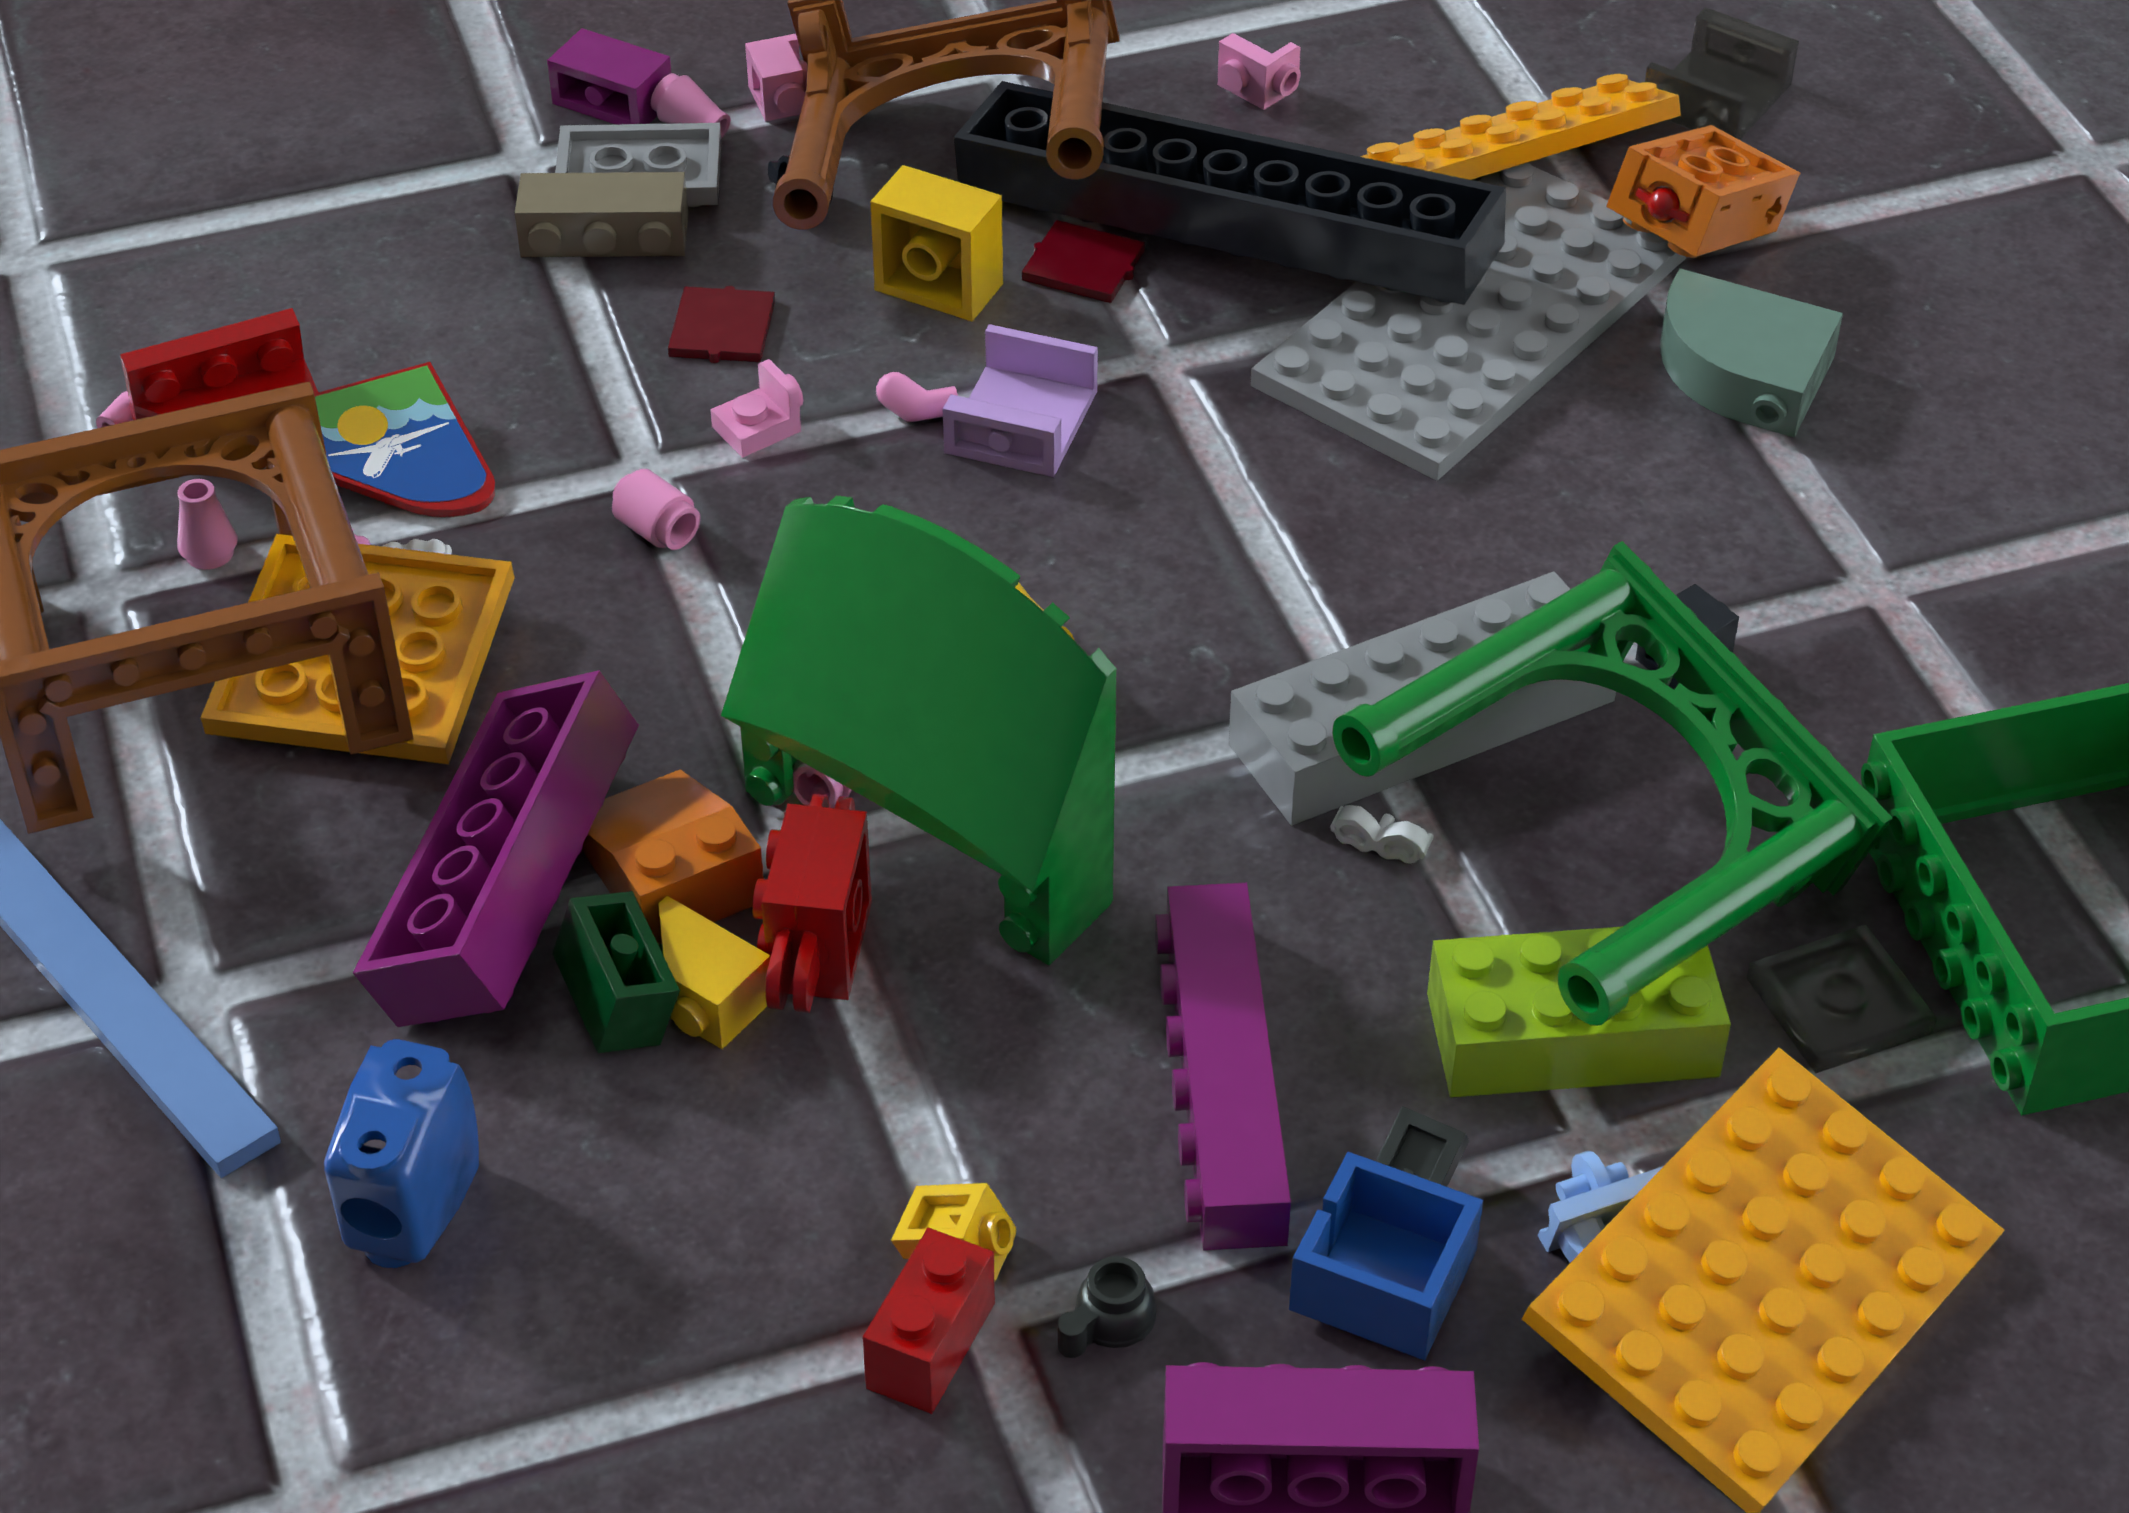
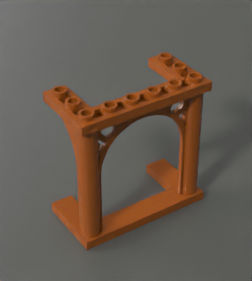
(336, 617)

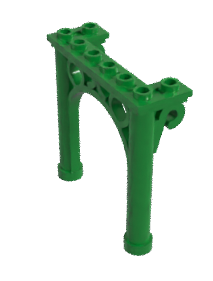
(1714, 707)

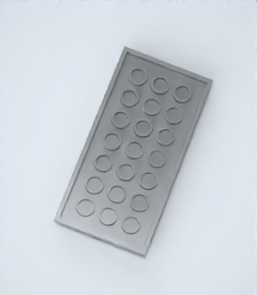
(1442, 376)

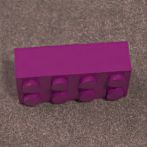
(1318, 1440)

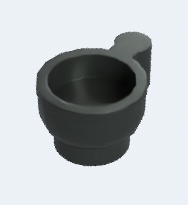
(1111, 1308)

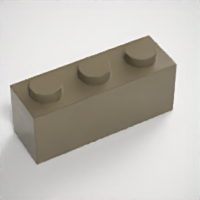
(602, 214)

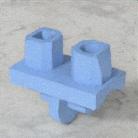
(1589, 1202)

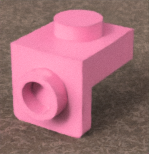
(1256, 73)

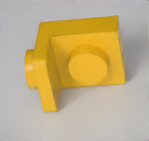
(960, 1211)

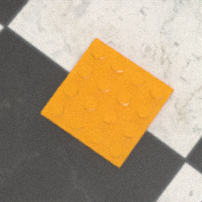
(442, 629)

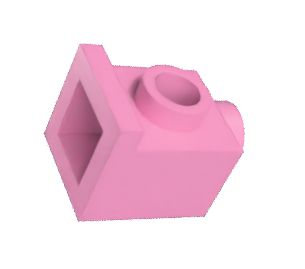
(776, 76)

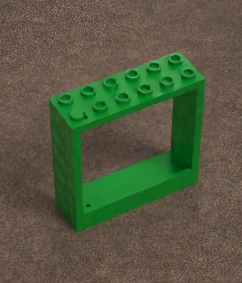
(1979, 769)

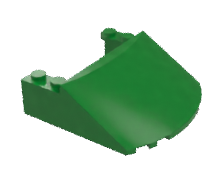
(939, 697)

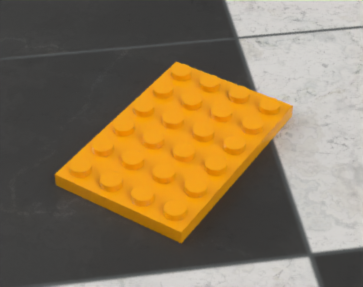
(1763, 1280)

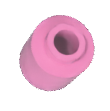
(655, 509)

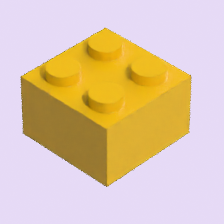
(937, 242)

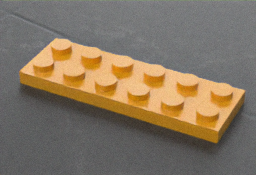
(1533, 129)

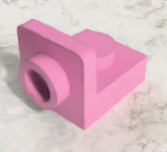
(761, 415)

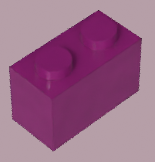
(606, 78)

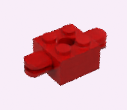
(814, 902)

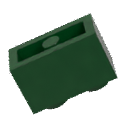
(615, 972)

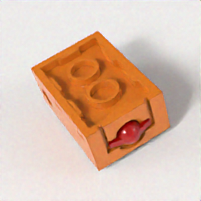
(1701, 190)

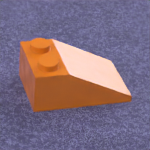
(678, 844)

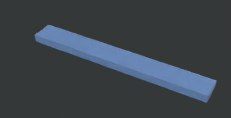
(129, 1015)

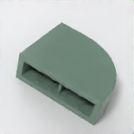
(1746, 350)

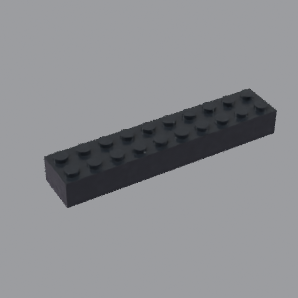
(1245, 195)

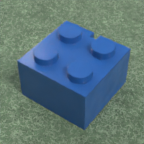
(1392, 1252)

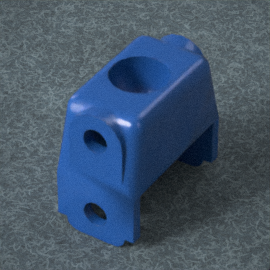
(407, 1193)

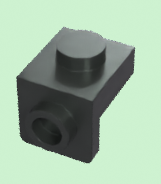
(1423, 1147)

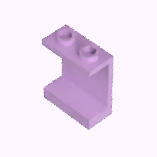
(1023, 402)

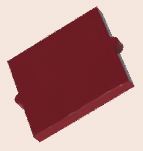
(1083, 261)
(721, 324)

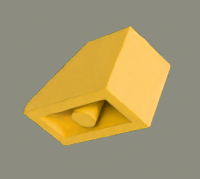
(716, 974)

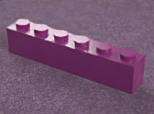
(1226, 1068)

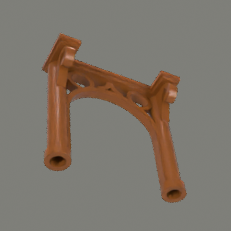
(855, 75)

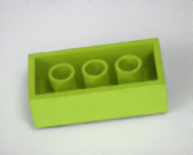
(1512, 1032)

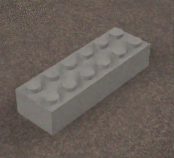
(1287, 720)

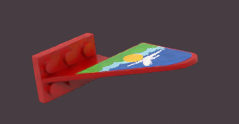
(381, 435)

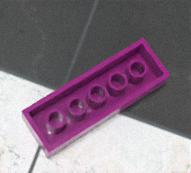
(497, 851)

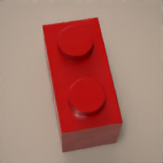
(929, 1320)

